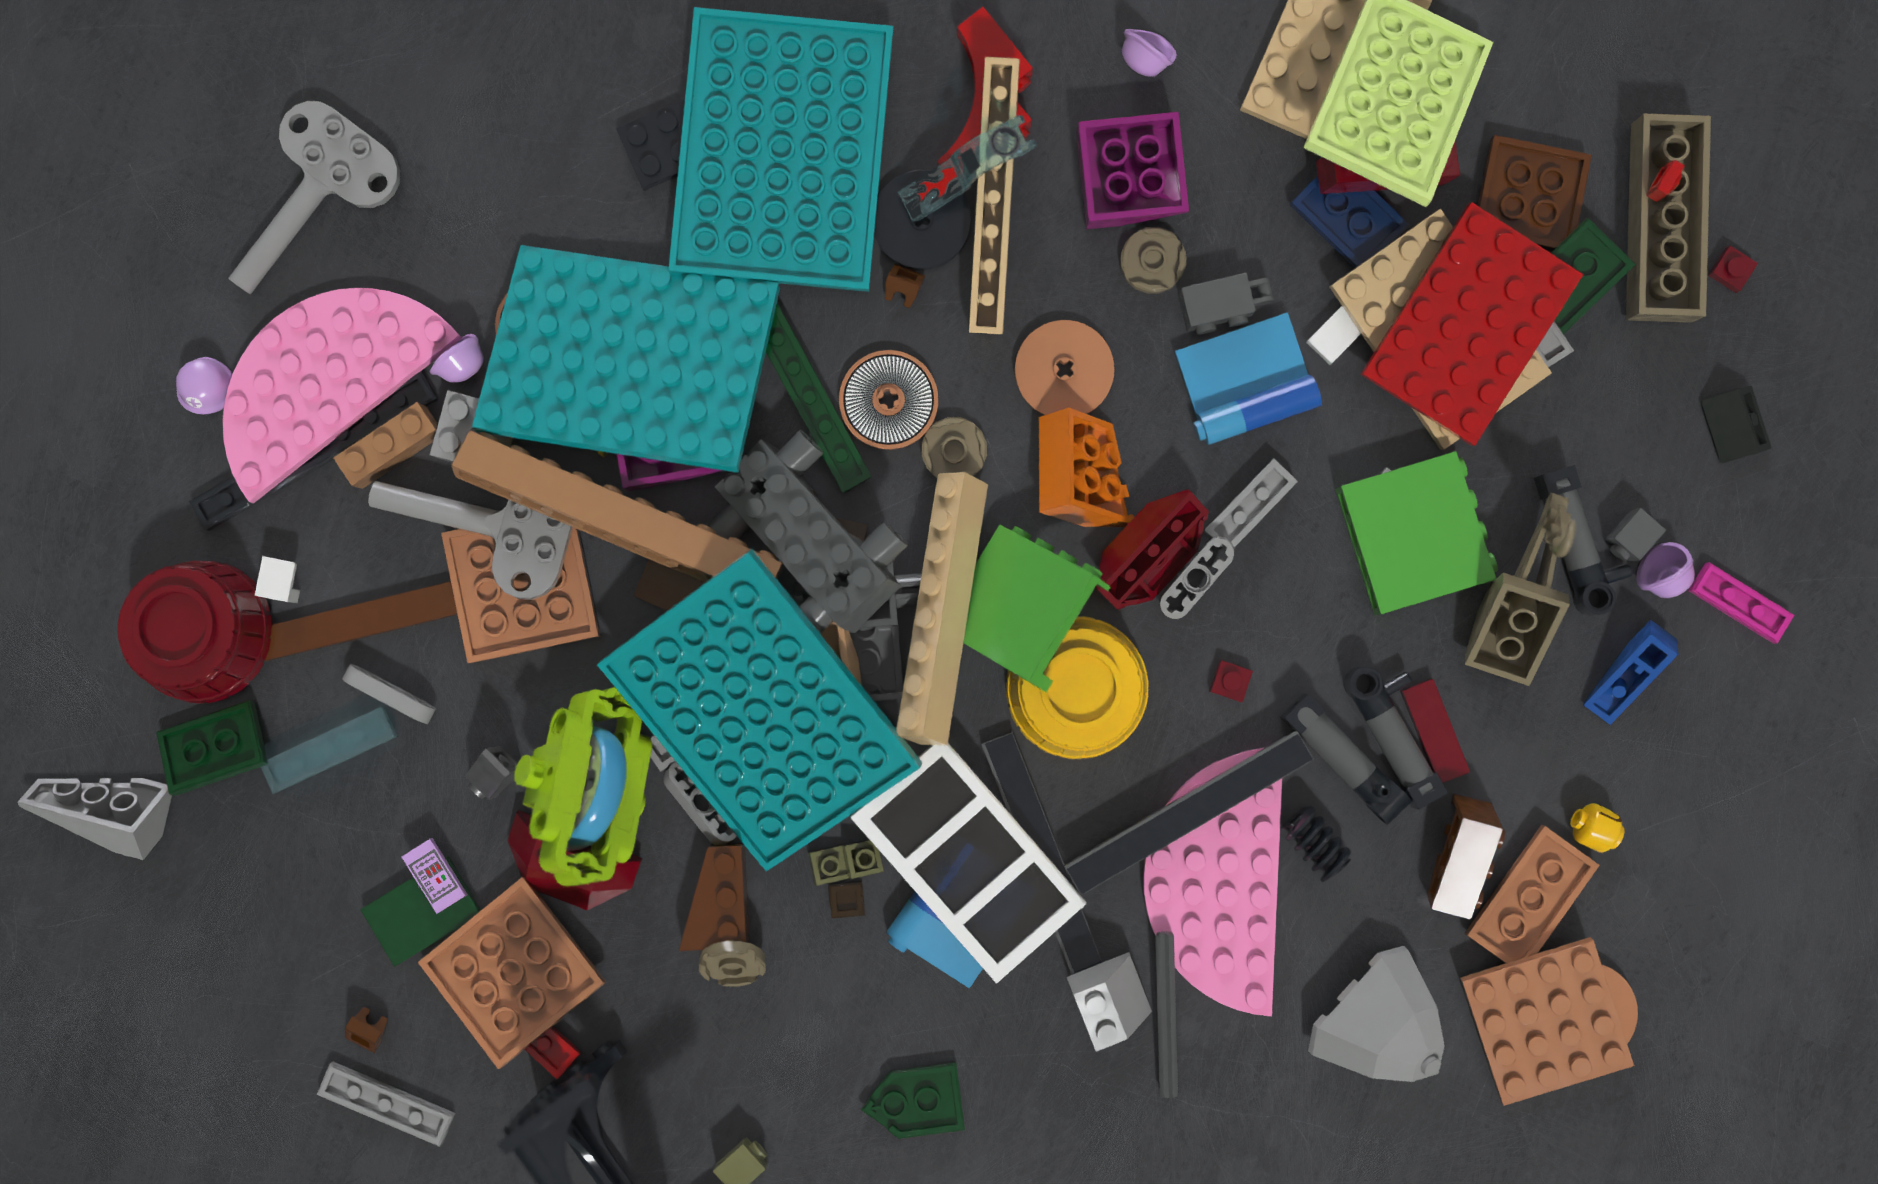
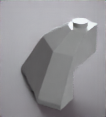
(1383, 1023)

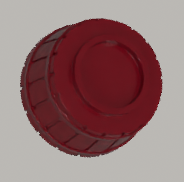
(195, 630)

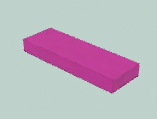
(1741, 603)

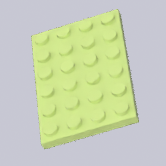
(1399, 97)

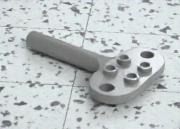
(334, 160)
(523, 537)

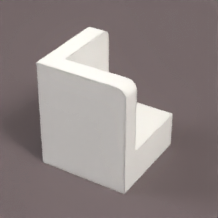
(277, 580)

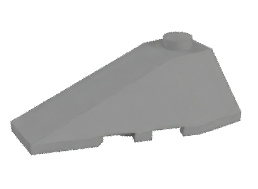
(113, 815)

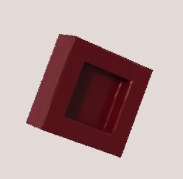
(1733, 269)
(1231, 681)

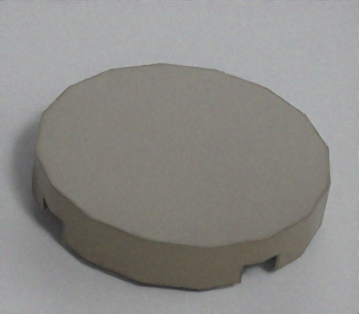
(1153, 260)
(954, 447)
(732, 963)

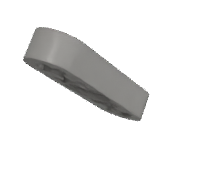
(1187, 601)
(389, 694)
(699, 817)

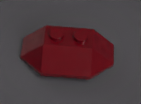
(1152, 549)
(585, 896)

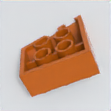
(1080, 470)

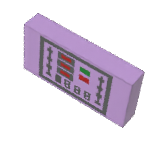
(434, 875)

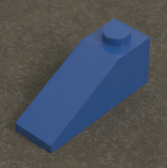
(1632, 671)

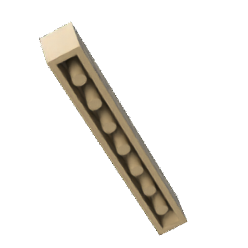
(993, 203)
(942, 609)

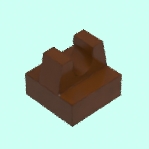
(903, 281)
(364, 1034)

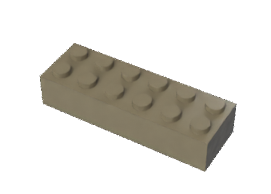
(1672, 234)

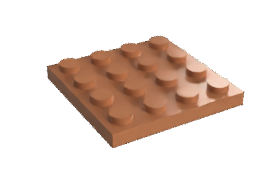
(503, 625)
(511, 972)
(1547, 1021)

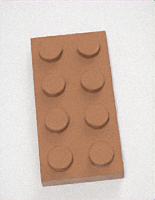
(1532, 897)

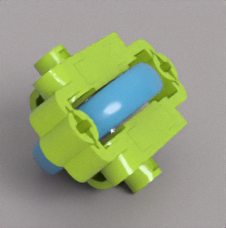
(587, 787)

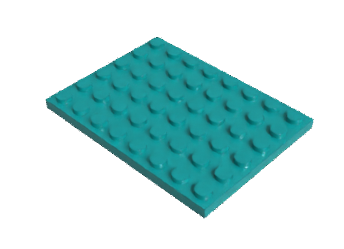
(781, 149)
(627, 358)
(759, 711)

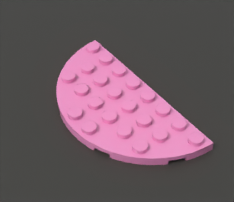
(319, 375)
(1222, 896)

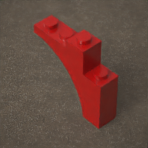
(983, 39)

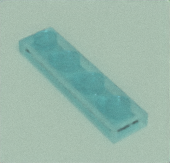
(329, 750)

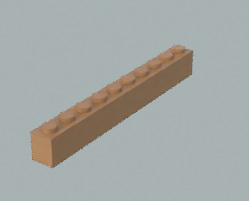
(599, 509)

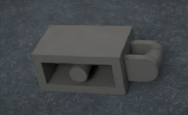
(1222, 302)

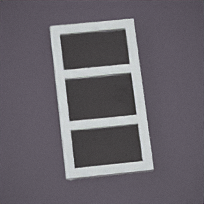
(970, 861)

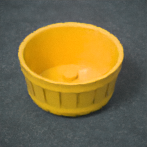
(1093, 697)

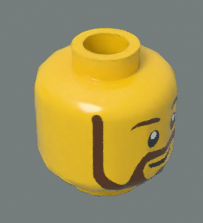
(1597, 828)

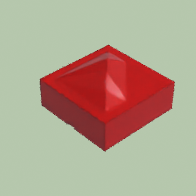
(1666, 180)

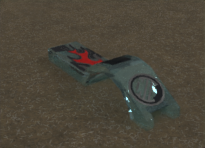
(964, 167)

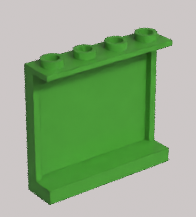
(1416, 533)
(1025, 602)

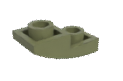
(845, 862)

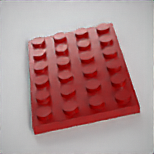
(1471, 324)

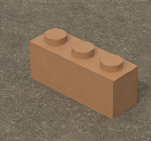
(388, 446)

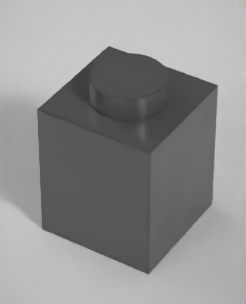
(1634, 535)

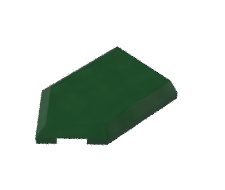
(918, 1101)

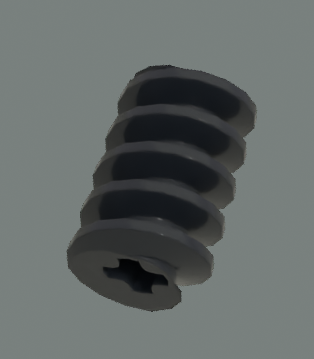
(1317, 842)

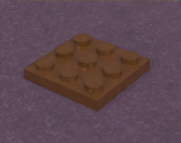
(1534, 188)

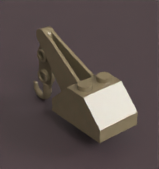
(1519, 615)

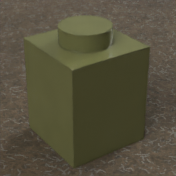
(742, 1163)

